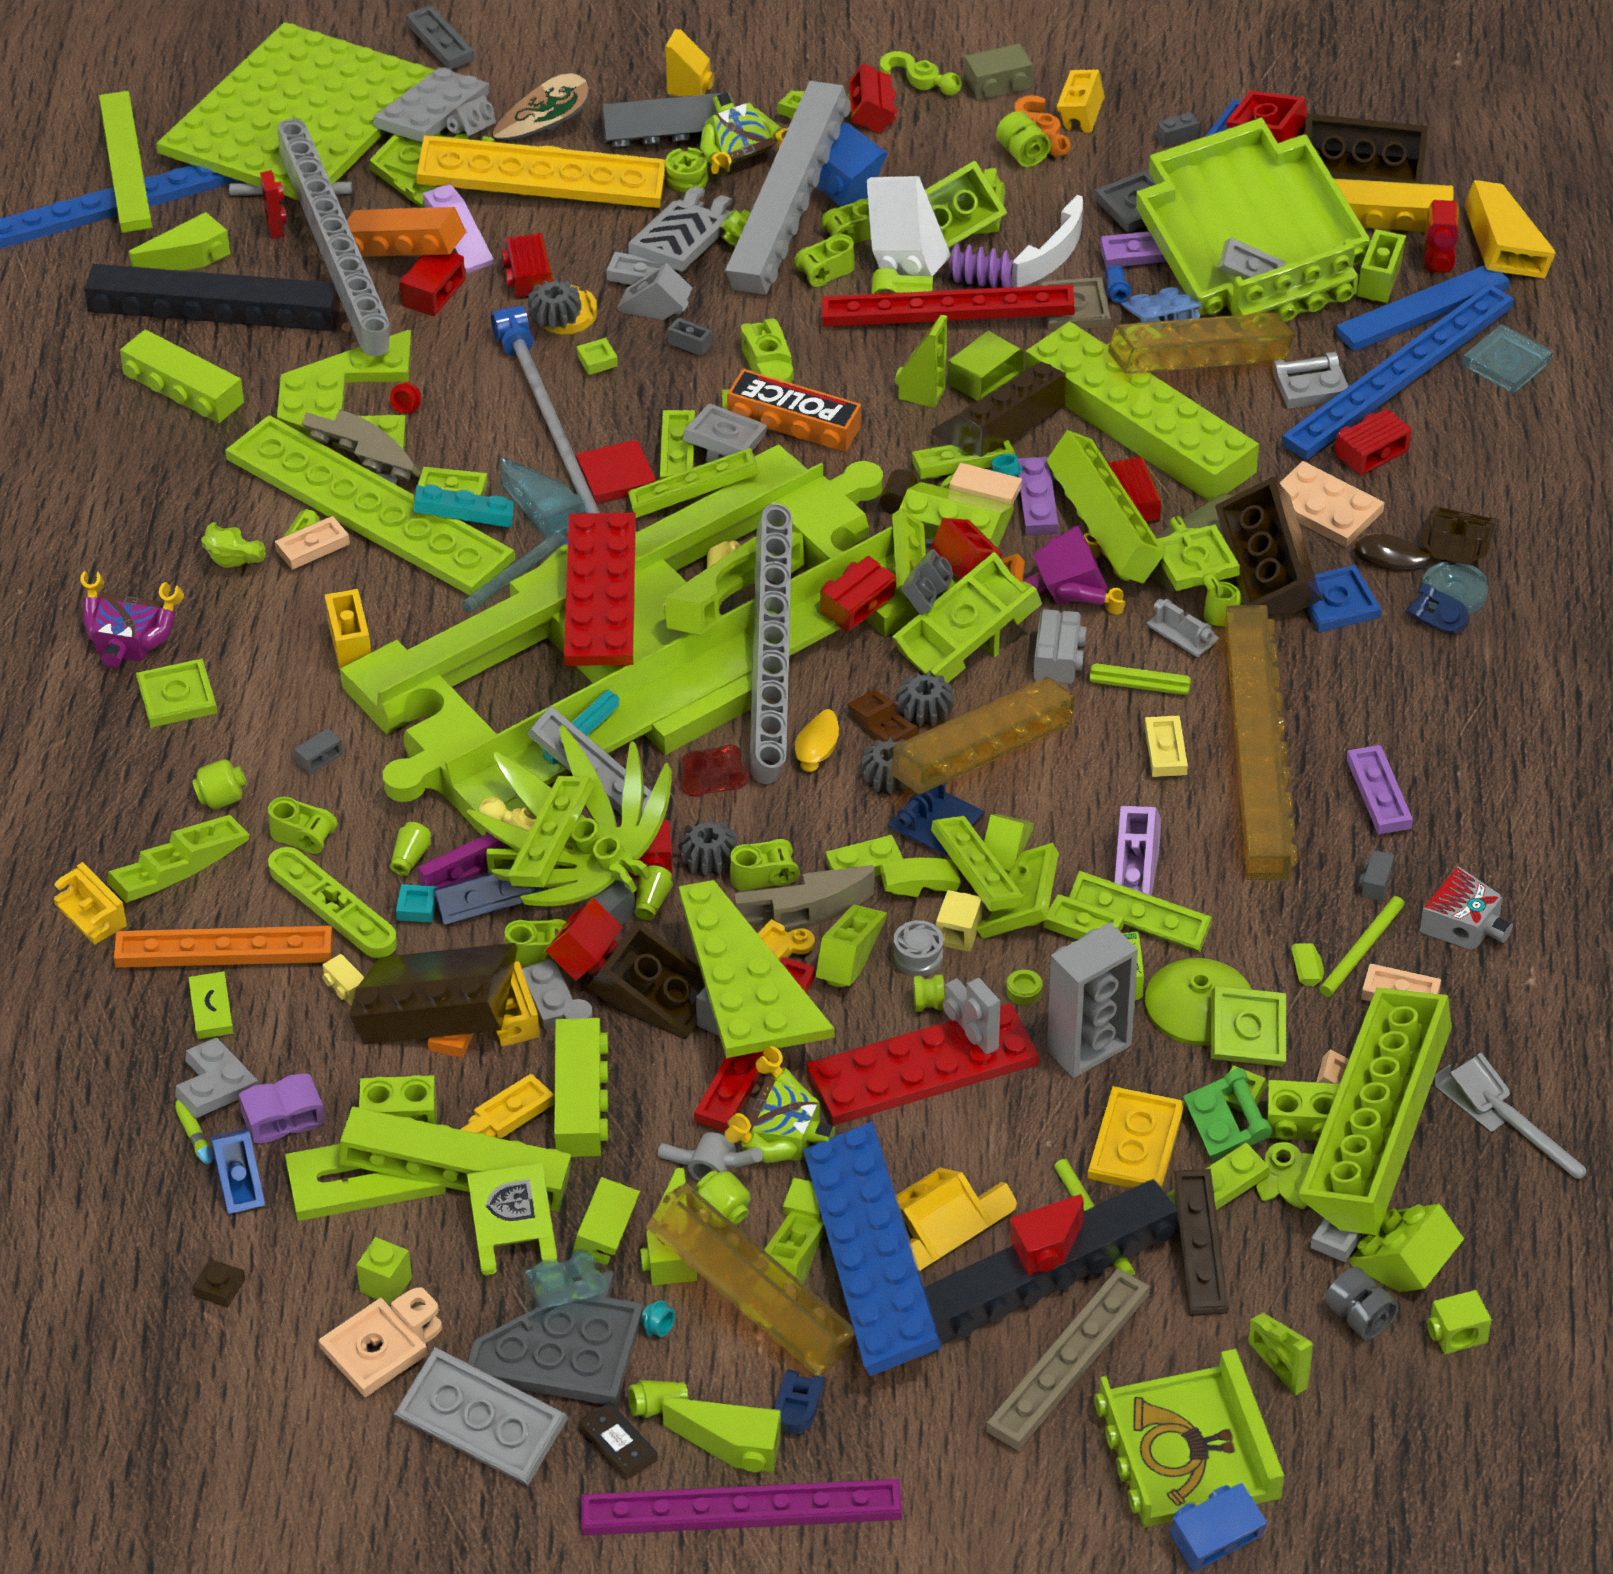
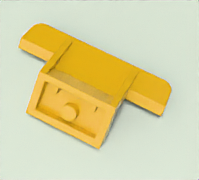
(947, 1213)

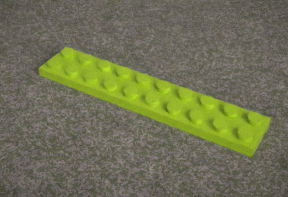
(369, 505)

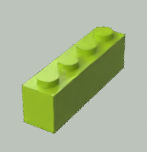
(182, 376)
(579, 1086)

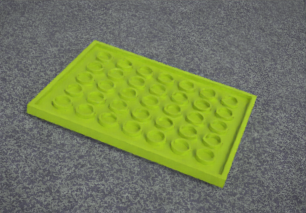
(299, 77)

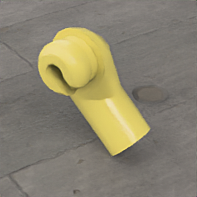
(720, 551)

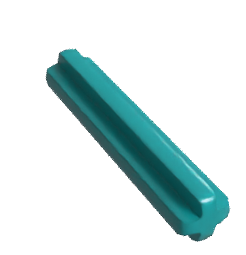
(592, 716)

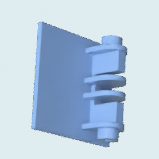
(1166, 306)

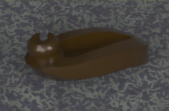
(1391, 552)

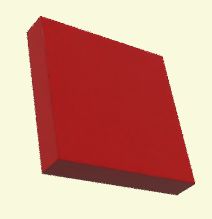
(615, 470)

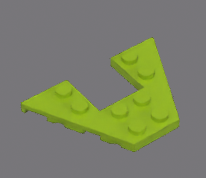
(321, 386)

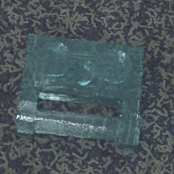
(554, 1284)

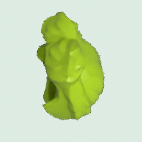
(229, 548)

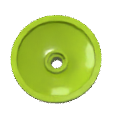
(1181, 997)

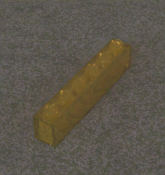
(1200, 343)
(982, 735)
(751, 1279)

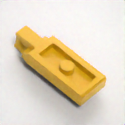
(511, 1108)

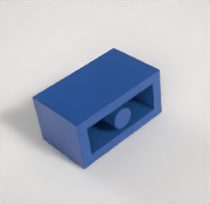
(1217, 1526)

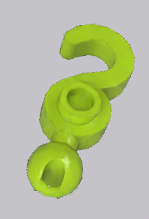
(922, 74)

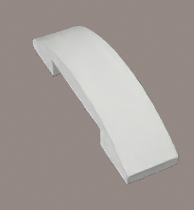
(1038, 263)

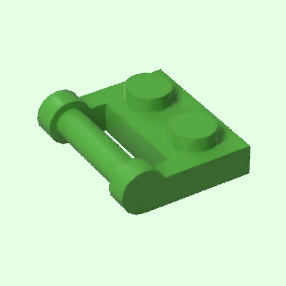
(1216, 1120)

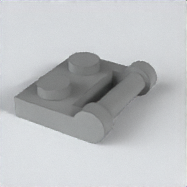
(1309, 388)

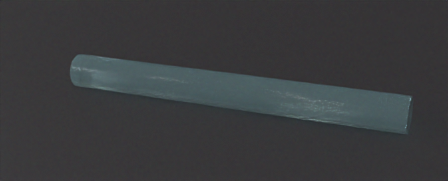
(513, 571)

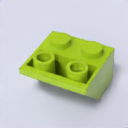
(1408, 1247)

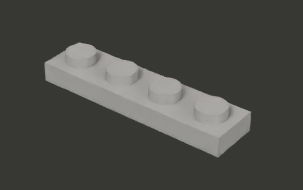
(611, 773)

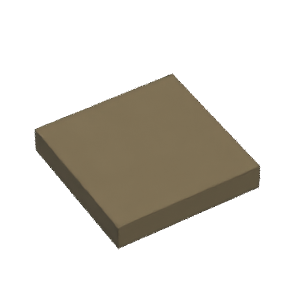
(1089, 304)

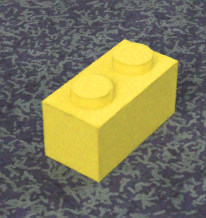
(342, 977)

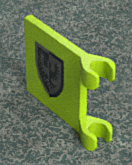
(510, 1209)

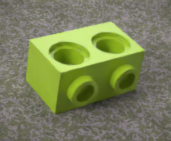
(401, 1096)
(1298, 1108)

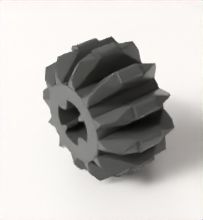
(554, 304)
(925, 699)
(877, 767)
(707, 847)

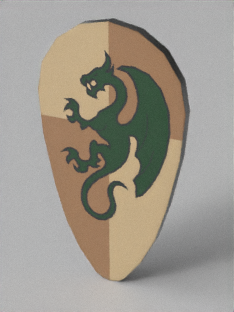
(544, 107)

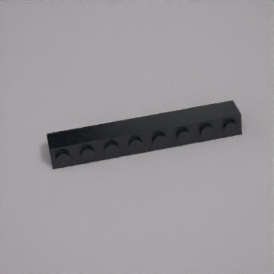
(212, 297)
(1001, 1284)

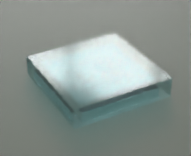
(1507, 358)

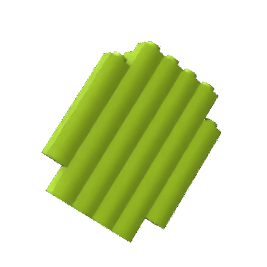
(1265, 197)

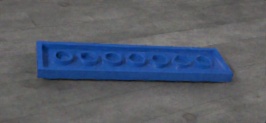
(872, 1249)

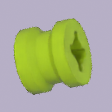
(928, 992)

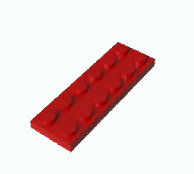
(600, 589)
(916, 1067)

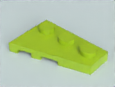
(1034, 878)

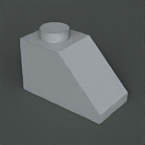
(656, 295)

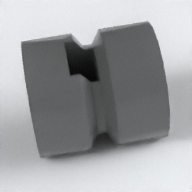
(1358, 1300)

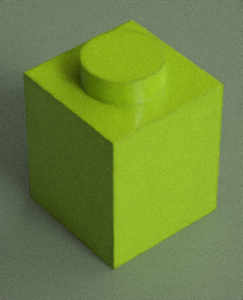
(384, 1270)

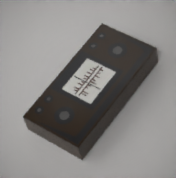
(618, 1440)

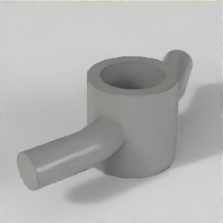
(711, 1154)

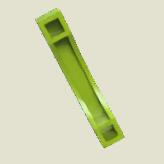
(697, 602)

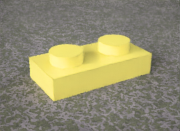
(1166, 746)

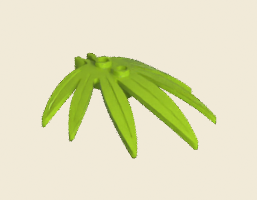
(599, 848)

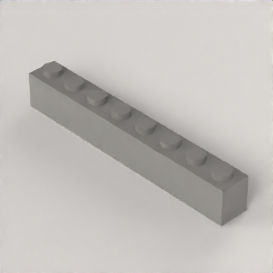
(788, 188)

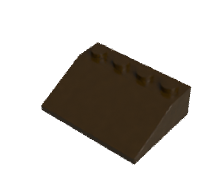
(434, 994)

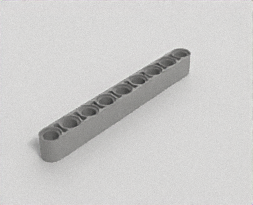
(768, 655)

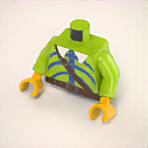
(737, 133)
(782, 1117)

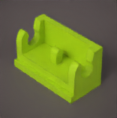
(606, 1220)

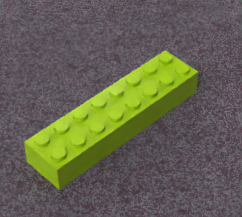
(1148, 415)

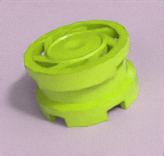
(686, 170)

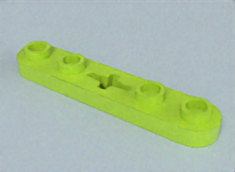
(314, 885)

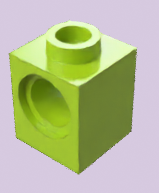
(1459, 1322)

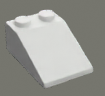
(904, 227)

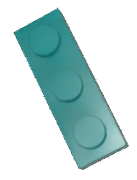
(463, 505)

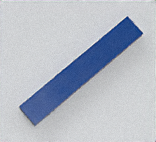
(1417, 308)

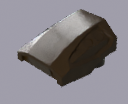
(1458, 535)

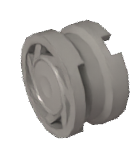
(918, 949)

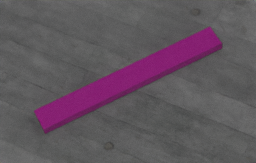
(741, 1507)

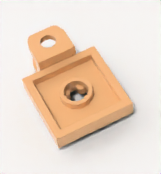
(395, 1328)

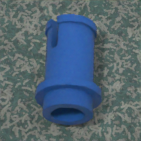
(1118, 289)

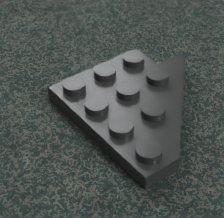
(565, 1349)

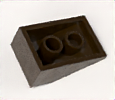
(650, 982)

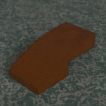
(879, 718)

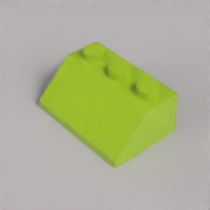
(964, 203)
(932, 503)

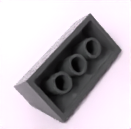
(656, 119)

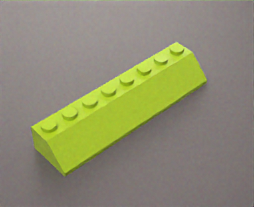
(1377, 1109)

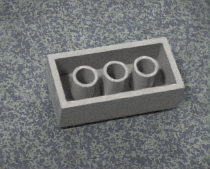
(1091, 999)

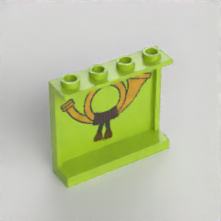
(1188, 1438)

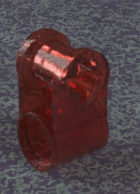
(711, 770)

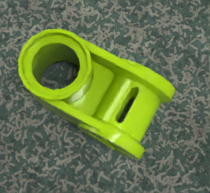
(852, 221)
(829, 259)
(299, 825)
(760, 865)
(532, 939)

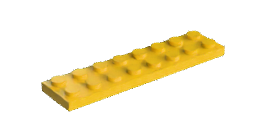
(541, 171)

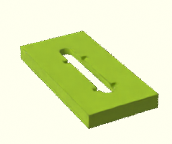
(321, 1199)

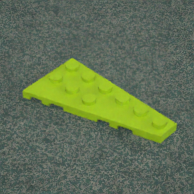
(746, 984)

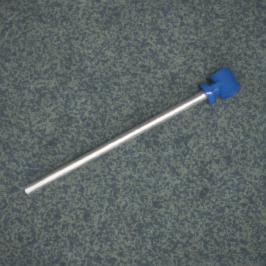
(512, 328)

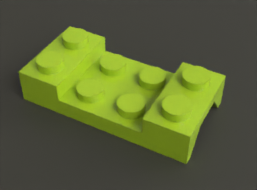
(966, 618)

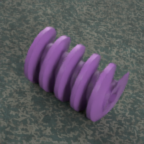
(980, 267)

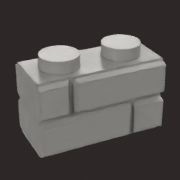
(1058, 646)

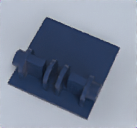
(918, 814)

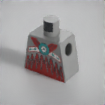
(1464, 912)

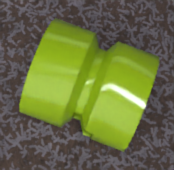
(1023, 139)

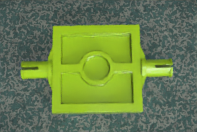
(1197, 557)

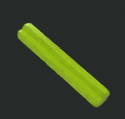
(1140, 679)

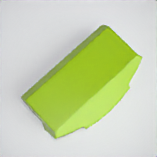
(303, 520)
(1308, 964)

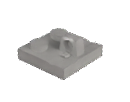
(723, 432)

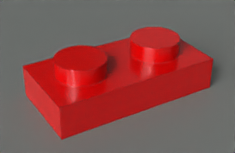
(274, 213)

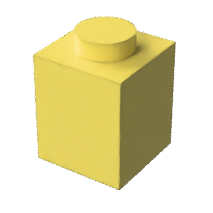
(959, 920)

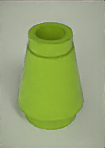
(410, 846)
(652, 892)
(647, 1396)

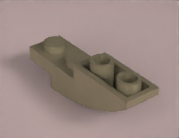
(367, 442)
(817, 900)

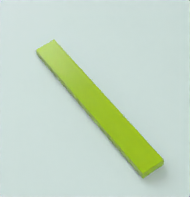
(125, 162)

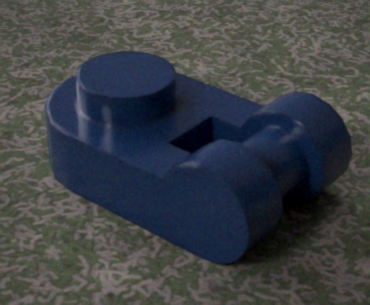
(1449, 616)
(799, 1409)

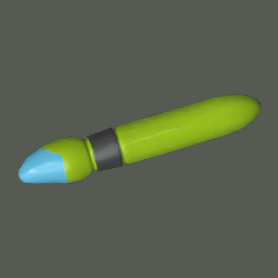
(195, 1134)

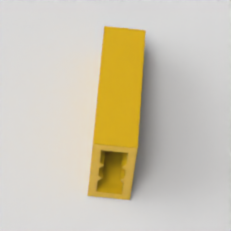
(1505, 232)

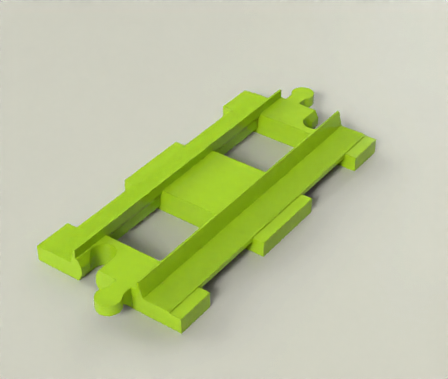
(678, 678)

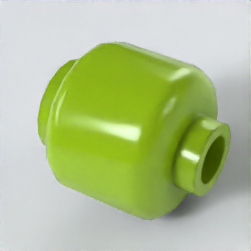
(219, 784)
(725, 1194)

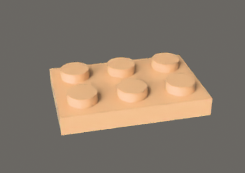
(1330, 504)

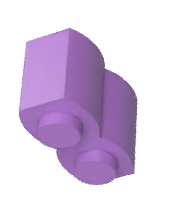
(281, 1108)

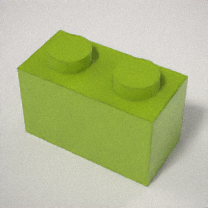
(1381, 266)

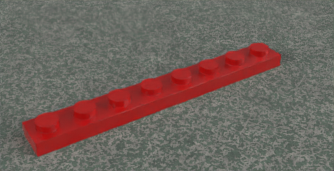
(955, 304)

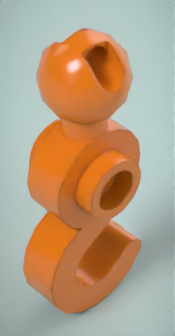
(1046, 122)

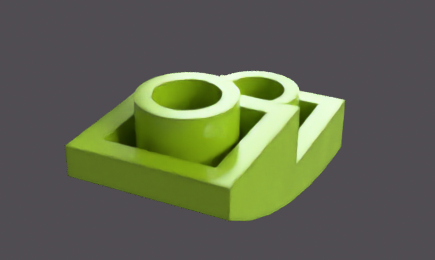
(912, 874)

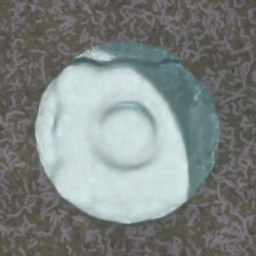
(1460, 582)

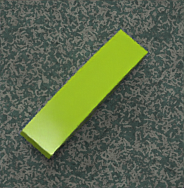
(185, 855)

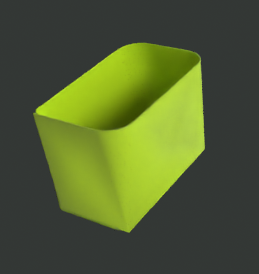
(985, 365)

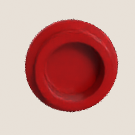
(405, 397)

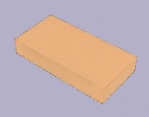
(986, 483)

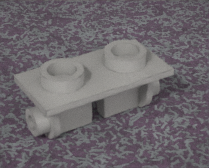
(472, 116)
(1182, 630)

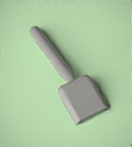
(1487, 1090)

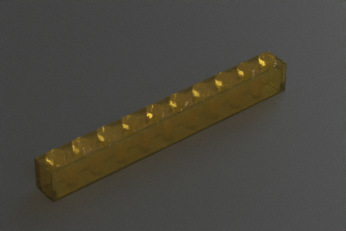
(1258, 743)

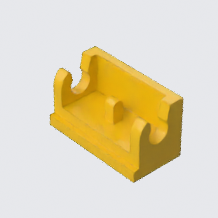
(1081, 99)
(90, 904)
(520, 1015)

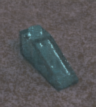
(540, 497)

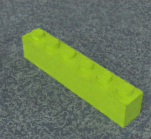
(1105, 507)
(442, 1153)

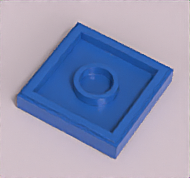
(1344, 600)

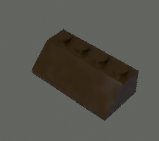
(1369, 148)
(1006, 411)
(1269, 548)

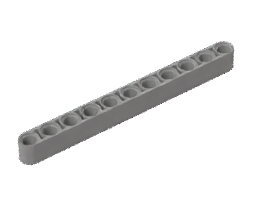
(334, 238)

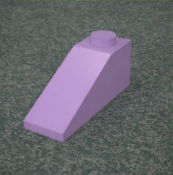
(472, 243)
(1138, 847)

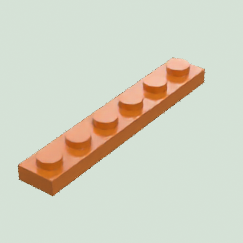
(223, 946)

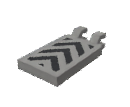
(681, 231)

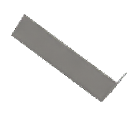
(1444, 1082)

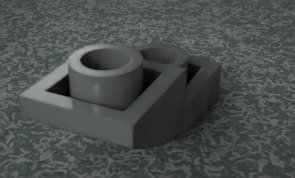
(927, 580)

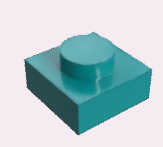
(416, 903)

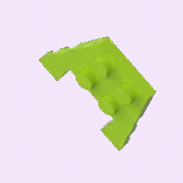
(399, 162)

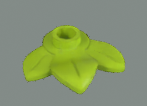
(1284, 1177)

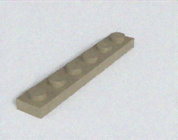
(1067, 1359)

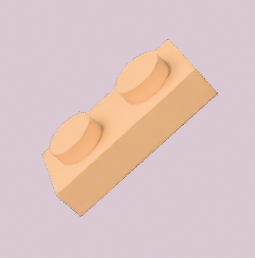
(312, 542)
(1397, 979)

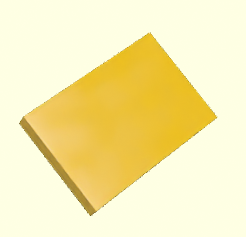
(1136, 1138)

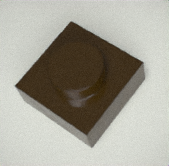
(218, 1283)

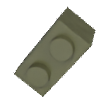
(998, 71)

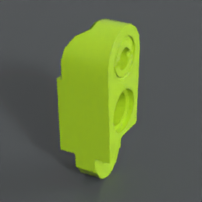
(767, 349)

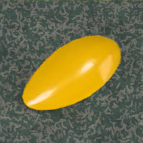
(817, 740)

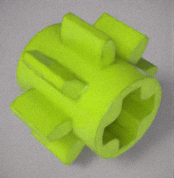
(734, 225)

